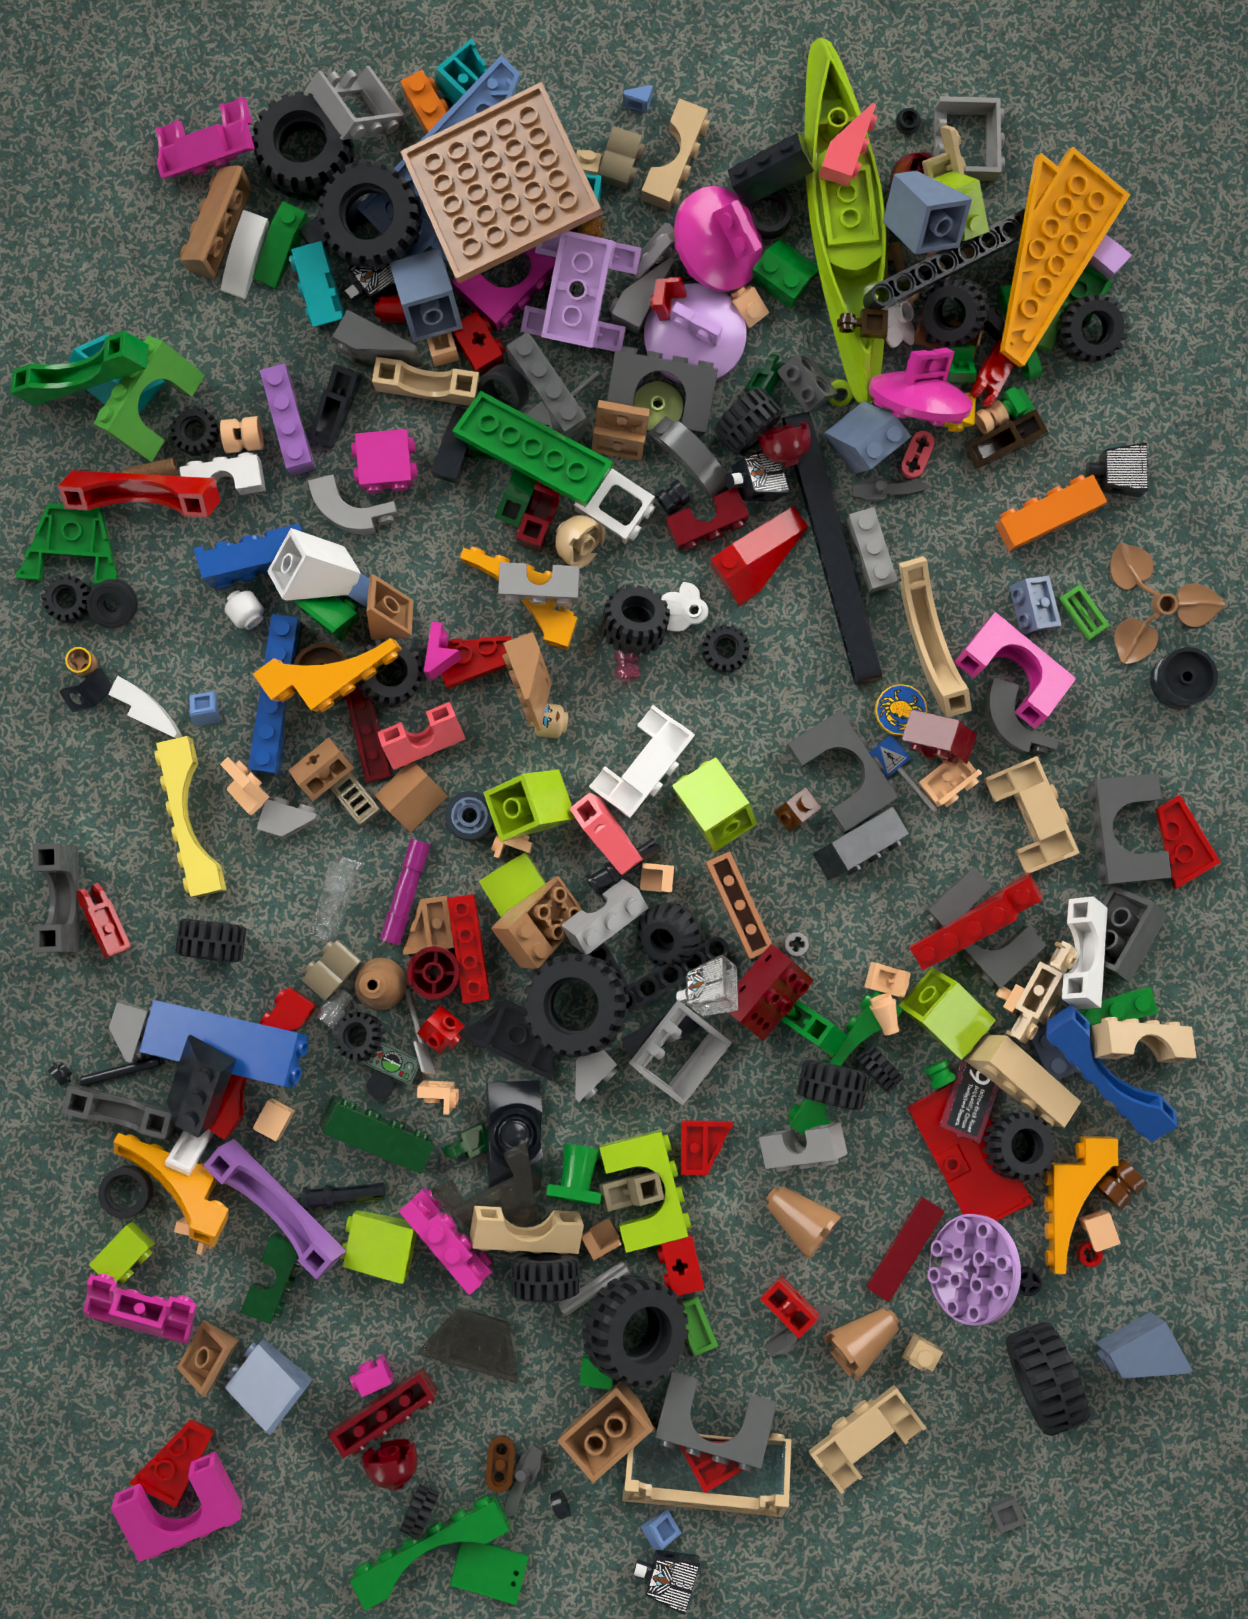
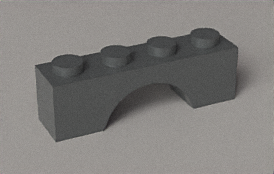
(117, 1109)

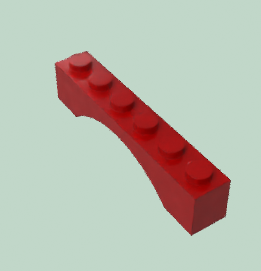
(96, 489)
(290, 1013)

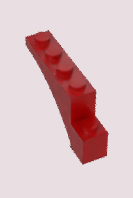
(978, 922)

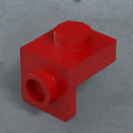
(664, 292)

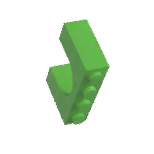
(120, 414)

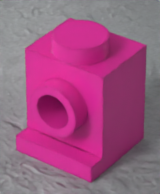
(372, 1376)

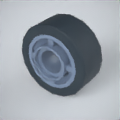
(456, 809)

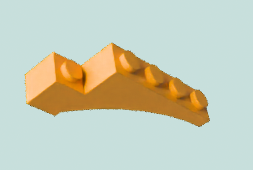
(556, 625)
(323, 683)
(1068, 1189)
(190, 1192)

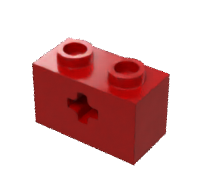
(483, 357)
(690, 1278)
(790, 1306)

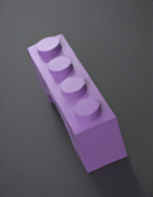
(287, 419)

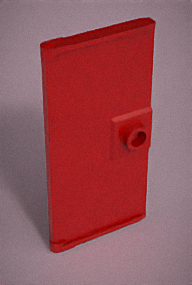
(964, 1165)

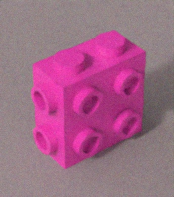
(384, 460)

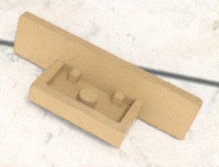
(947, 161)

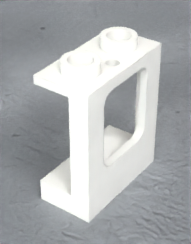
(594, 512)

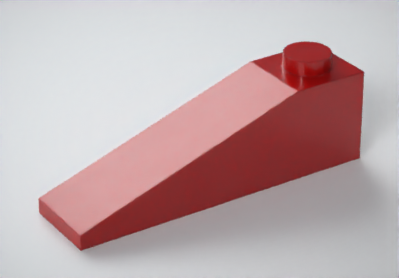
(755, 557)

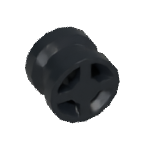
(1031, 1282)

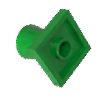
(576, 1176)

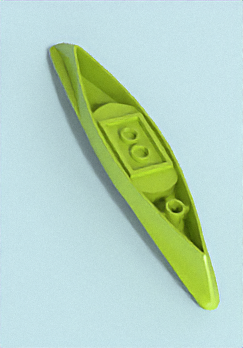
(844, 219)

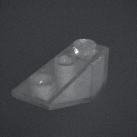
(335, 897)

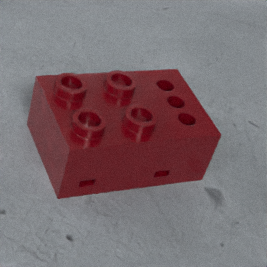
(769, 991)

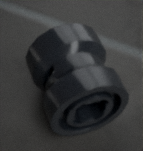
(672, 497)

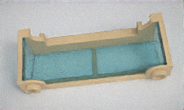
(665, 1478)

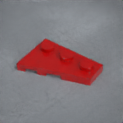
(478, 659)
(1185, 842)
(168, 1470)

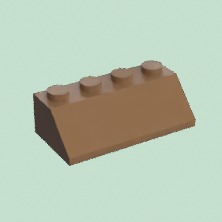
(216, 221)

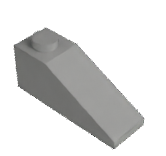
(634, 302)

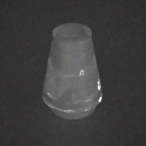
(335, 1008)

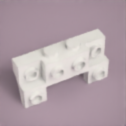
(651, 765)

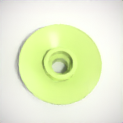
(664, 392)

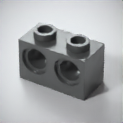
(807, 382)

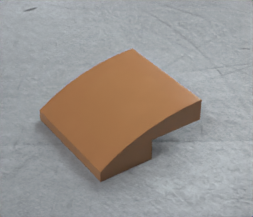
(620, 430)

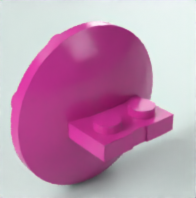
(717, 239)
(922, 390)

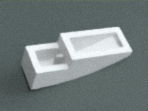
(244, 254)
(144, 707)

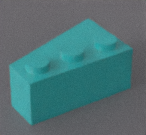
(460, 71)
(317, 284)

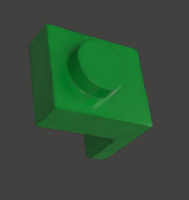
(962, 365)
(1016, 403)

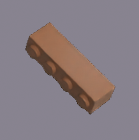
(738, 905)

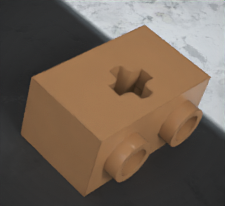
(320, 769)

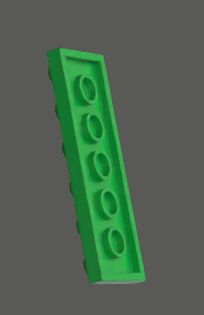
(533, 448)

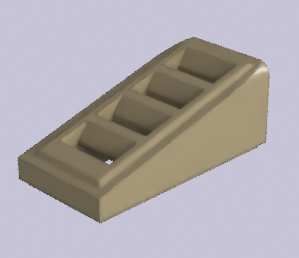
(366, 815)

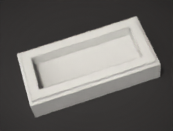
(187, 1152)

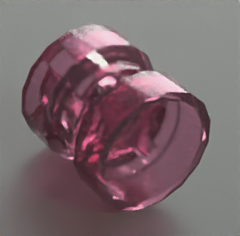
(626, 666)

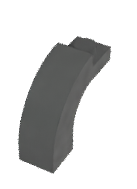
(691, 454)
(1004, 723)

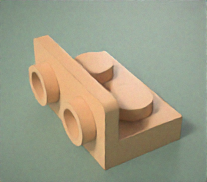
(435, 1090)

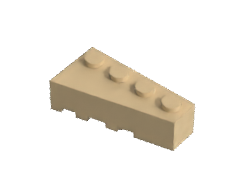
(1023, 1079)

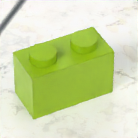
(123, 1253)

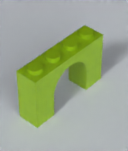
(667, 1221)

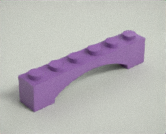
(313, 1244)

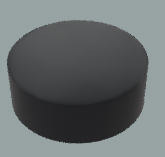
(380, 1085)
(560, 1505)

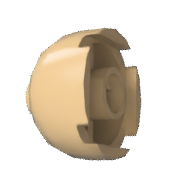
(577, 540)

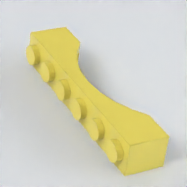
(178, 765)

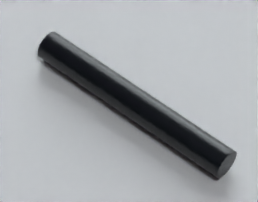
(120, 1071)

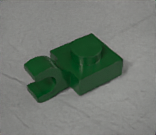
(766, 377)
(472, 1142)

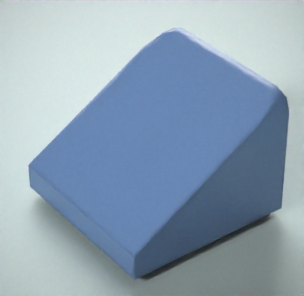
(638, 98)
(360, 591)
(204, 708)
(661, 1530)

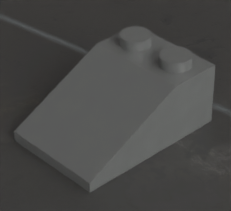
(364, 341)

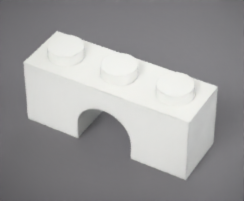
(244, 469)

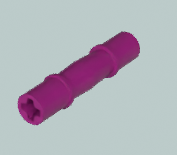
(405, 892)

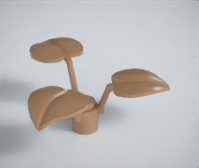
(1195, 606)

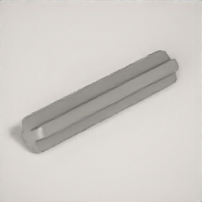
(589, 1291)

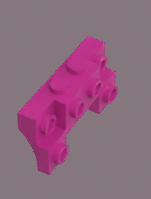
(205, 147)
(444, 1240)
(139, 1312)

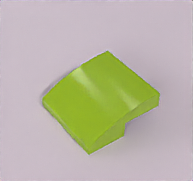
(512, 883)

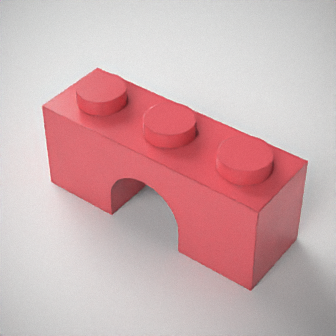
(407, 747)

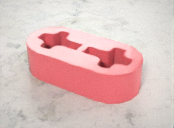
(922, 457)

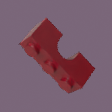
(539, 518)
(688, 531)

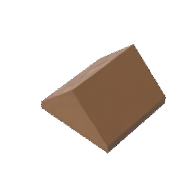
(388, 611)
(411, 796)
(207, 1357)

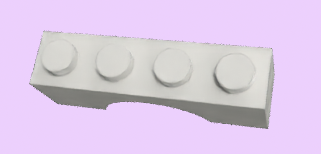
(1088, 926)

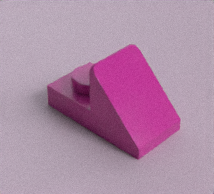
(438, 656)

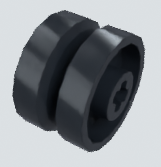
(1199, 676)

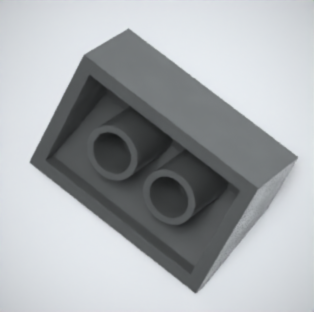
(1129, 931)

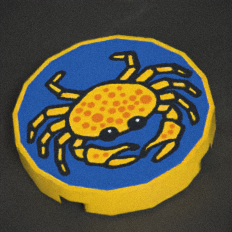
(895, 705)

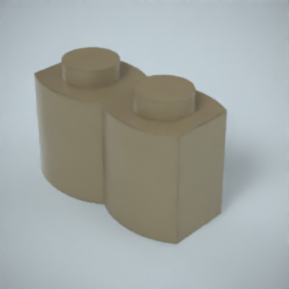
(620, 158)
(331, 970)

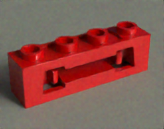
(469, 948)

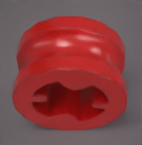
(1082, 1257)

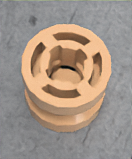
(991, 417)

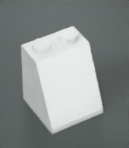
(312, 568)

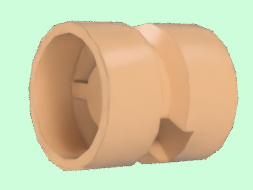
(250, 431)

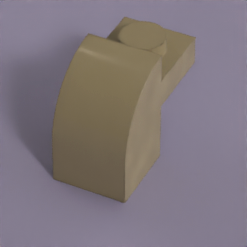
(631, 1190)

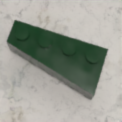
(376, 1134)

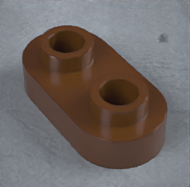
(500, 1463)

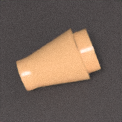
(885, 1012)

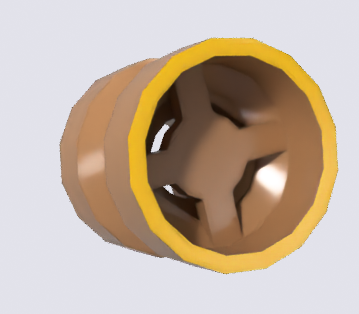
(77, 658)

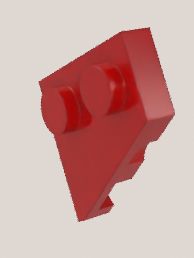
(701, 1144)
(710, 1472)

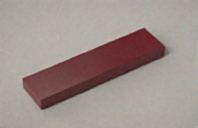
(365, 728)
(905, 1249)

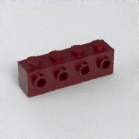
(383, 1412)

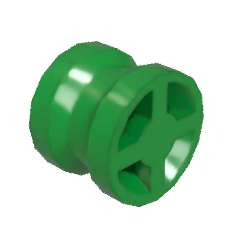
(939, 1073)

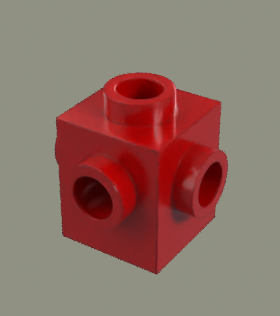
(441, 1030)

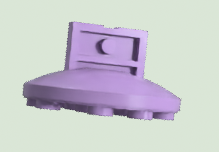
(699, 328)
(977, 1269)

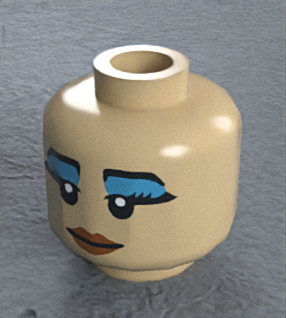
(554, 722)

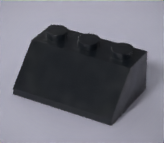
(771, 169)
(199, 1086)

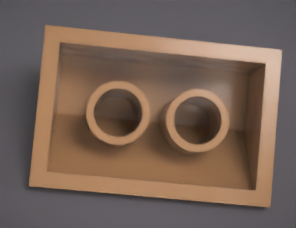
(606, 1431)

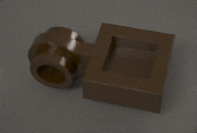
(872, 323)

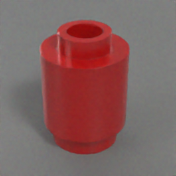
(390, 310)

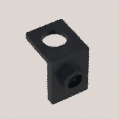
(89, 691)

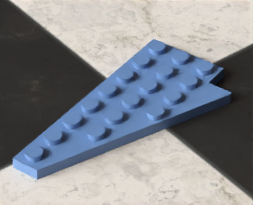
(491, 88)

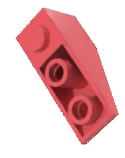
(843, 151)
(606, 832)

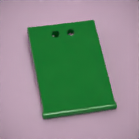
(489, 1571)

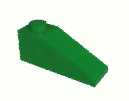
(281, 238)
(815, 1028)

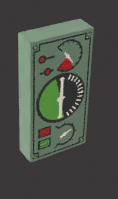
(395, 1063)

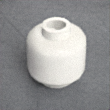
(244, 609)

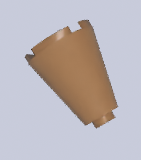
(390, 982)
(802, 1218)
(862, 1341)

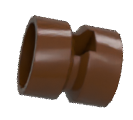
(1121, 1184)

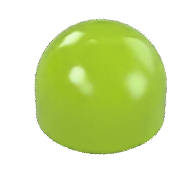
(845, 385)

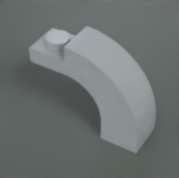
(345, 517)

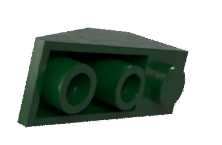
(516, 499)

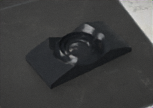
(513, 1119)

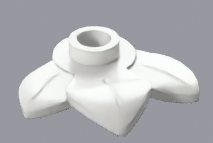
(900, 324)
(681, 606)

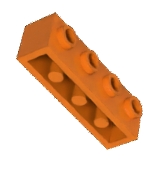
(423, 100)
(1051, 512)

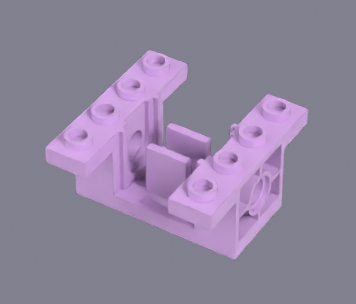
(576, 318)

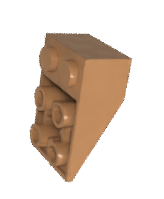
(530, 675)
(534, 927)

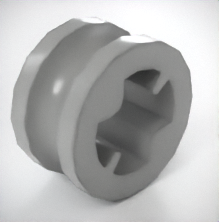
(791, 937)

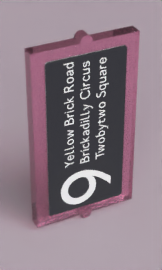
(969, 1103)

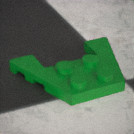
(71, 535)

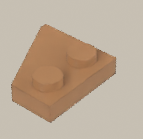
(430, 926)

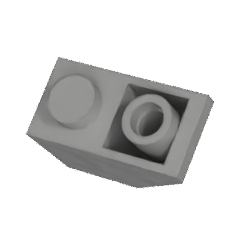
(285, 820)
(128, 1029)
(591, 1071)

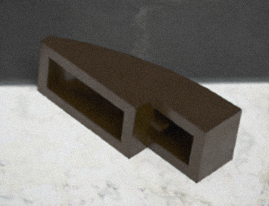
(1007, 439)

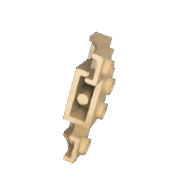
(1040, 812)
(1042, 993)
(863, 1431)

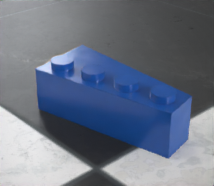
(242, 560)

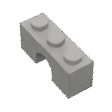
(875, 558)
(515, 586)
(590, 930)
(823, 1145)

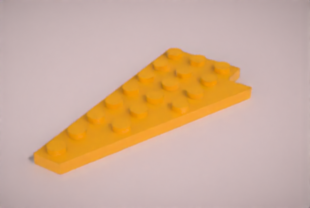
(1061, 229)

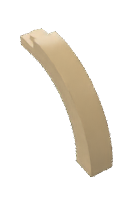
(929, 641)

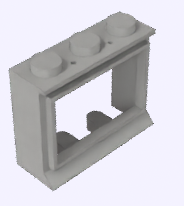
(328, 92)
(994, 138)
(697, 1065)

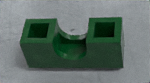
(266, 1301)

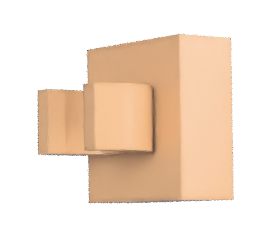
(1010, 997)

